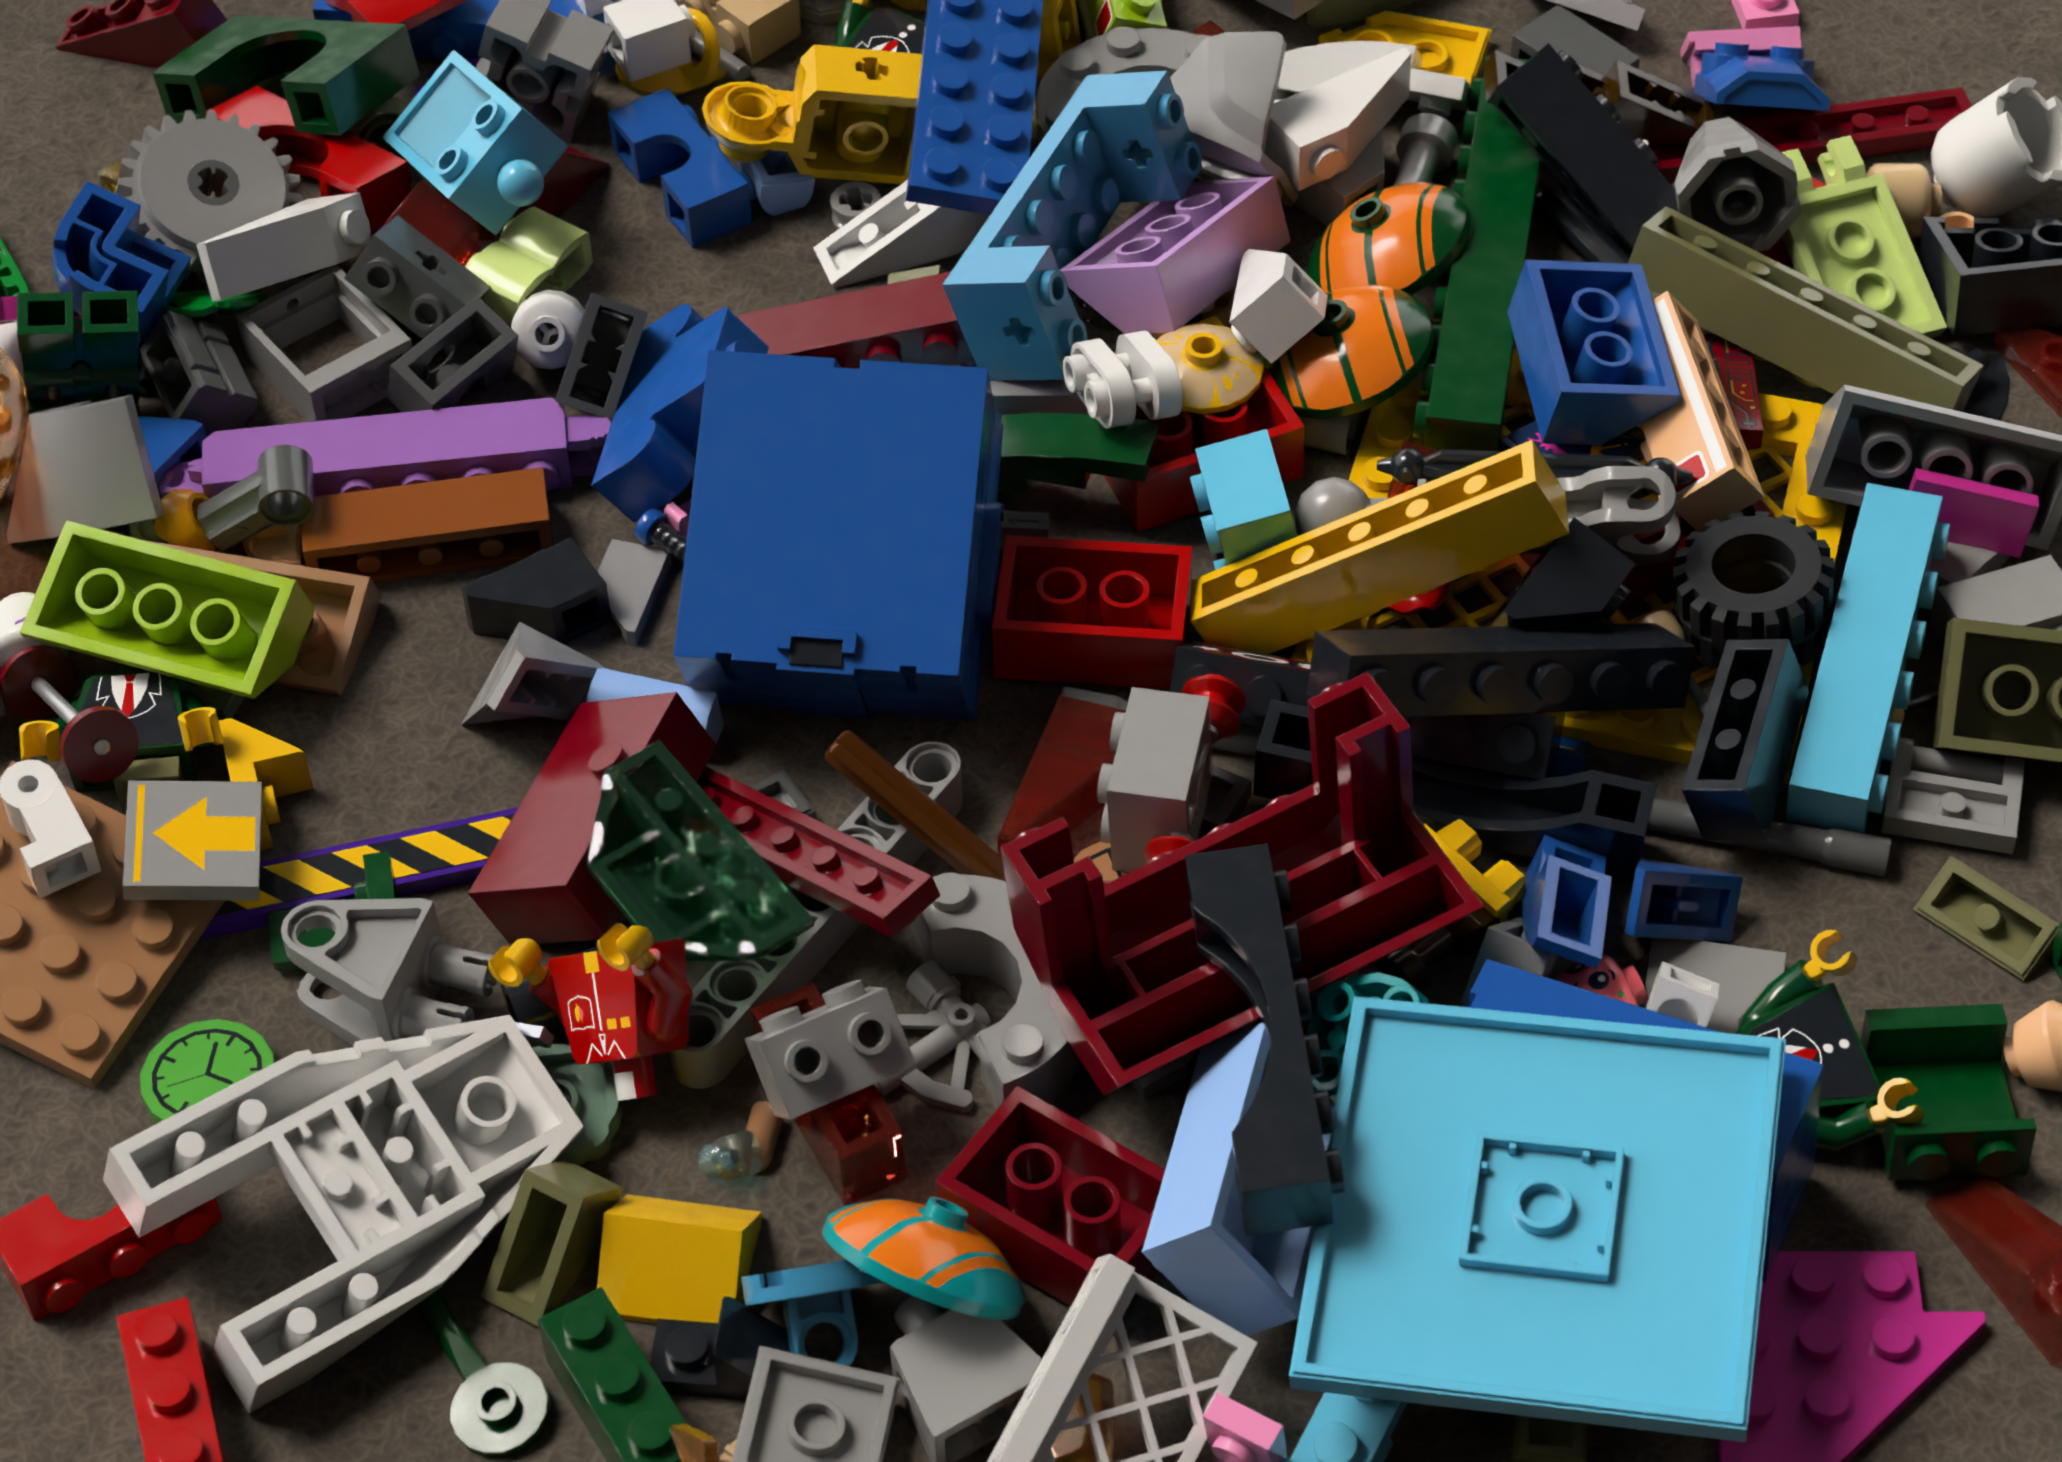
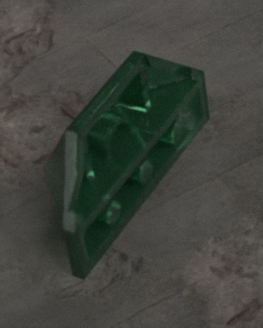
(684, 866)

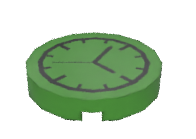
(199, 1063)

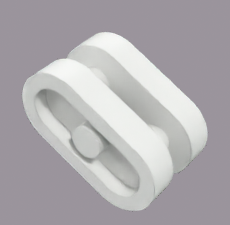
(1117, 382)

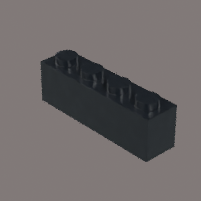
(1584, 145)

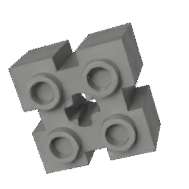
(545, 60)

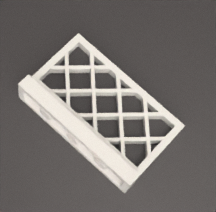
(1078, 1349)

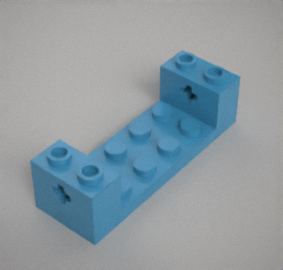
(1110, 145)

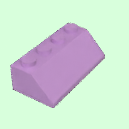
(1179, 254)

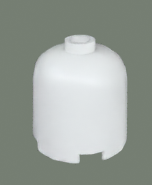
(2000, 151)

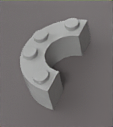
(1115, 52)
(974, 935)

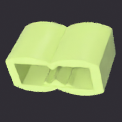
(531, 256)

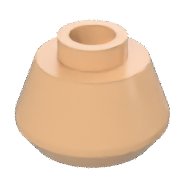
(2037, 1047)

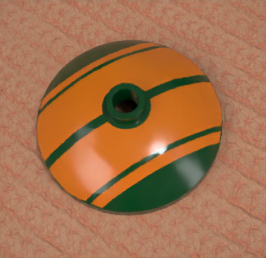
(1392, 239)
(1357, 355)

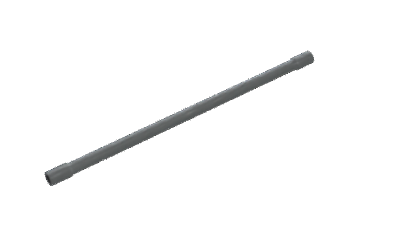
(1831, 847)

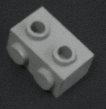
(829, 1050)

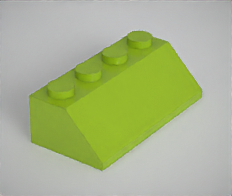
(168, 611)

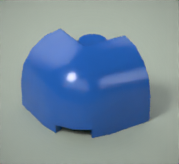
(102, 251)

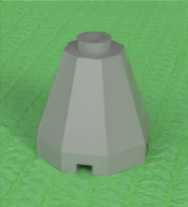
(1737, 184)

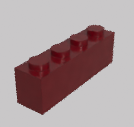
(881, 323)

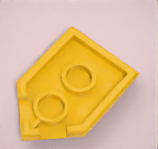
(1443, 45)

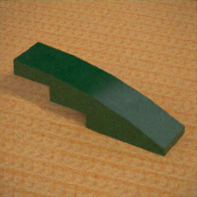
(1071, 447)

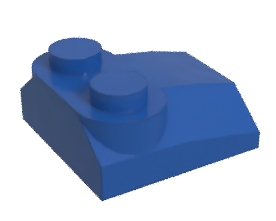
(1756, 80)

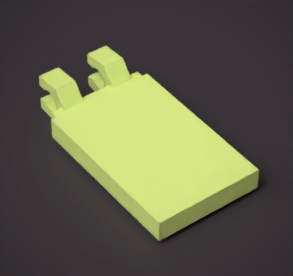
(1857, 240)

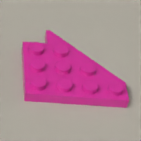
(1841, 1353)

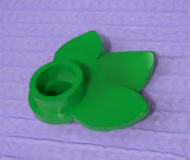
(199, 303)

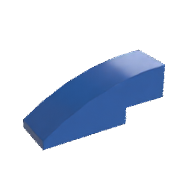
(1567, 901)

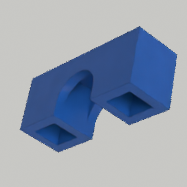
(700, 185)

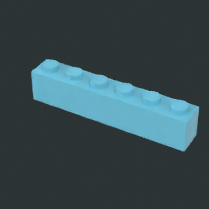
(1865, 660)

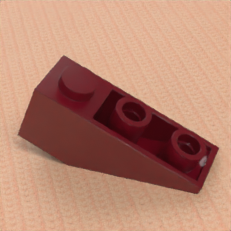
(140, 30)

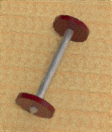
(96, 741)

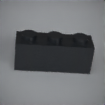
(1745, 740)

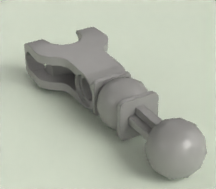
(1595, 498)

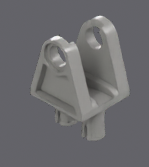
(385, 965)

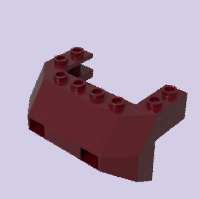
(1125, 951)

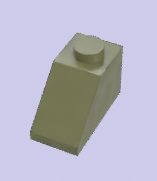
(548, 1238)

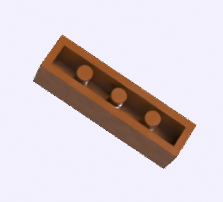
(430, 526)

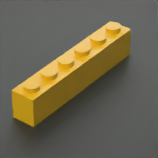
(1383, 554)

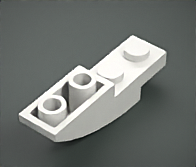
(1318, 63)

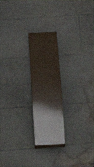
(1647, 104)

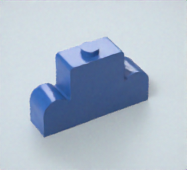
(660, 408)

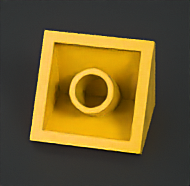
(674, 1258)

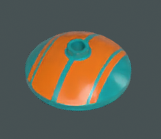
(928, 1255)

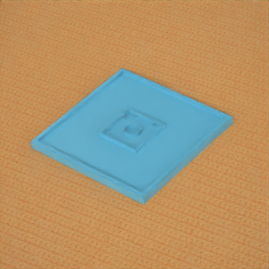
(1545, 1218)

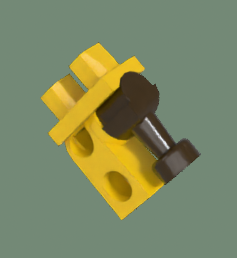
(1497, 889)

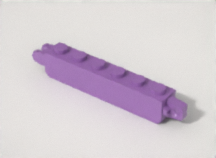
(409, 448)

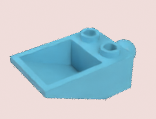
(475, 143)

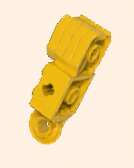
(840, 122)

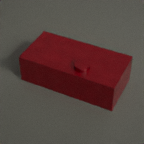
(538, 870)

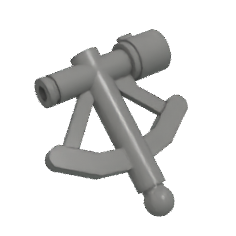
(955, 1027)

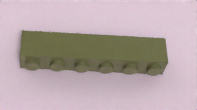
(1794, 318)

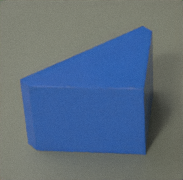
(1682, 902)

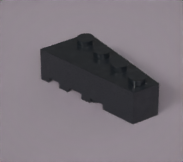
(1994, 275)

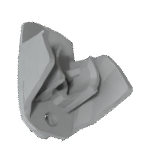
(1228, 105)

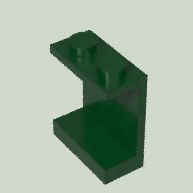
(1961, 1088)

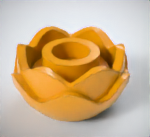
(180, 521)

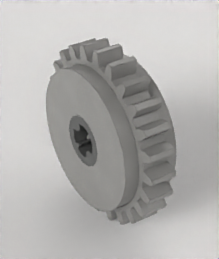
(198, 159)

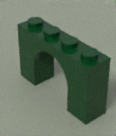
(326, 67)

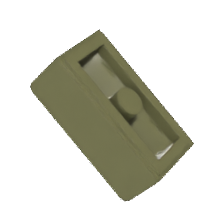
(1988, 918)

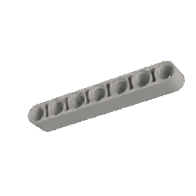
(724, 997)

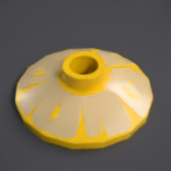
(1212, 367)

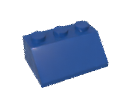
(1590, 349)

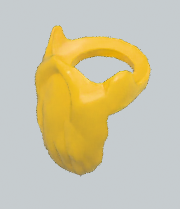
(686, 76)

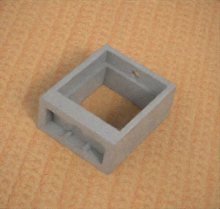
(342, 385)

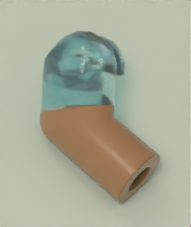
(743, 1151)

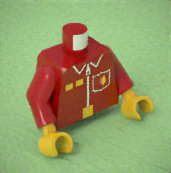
(612, 1001)

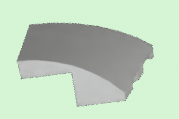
(83, 468)

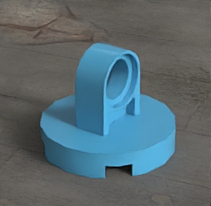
(813, 1297)

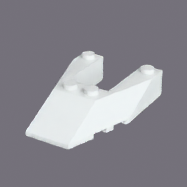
(393, 1153)

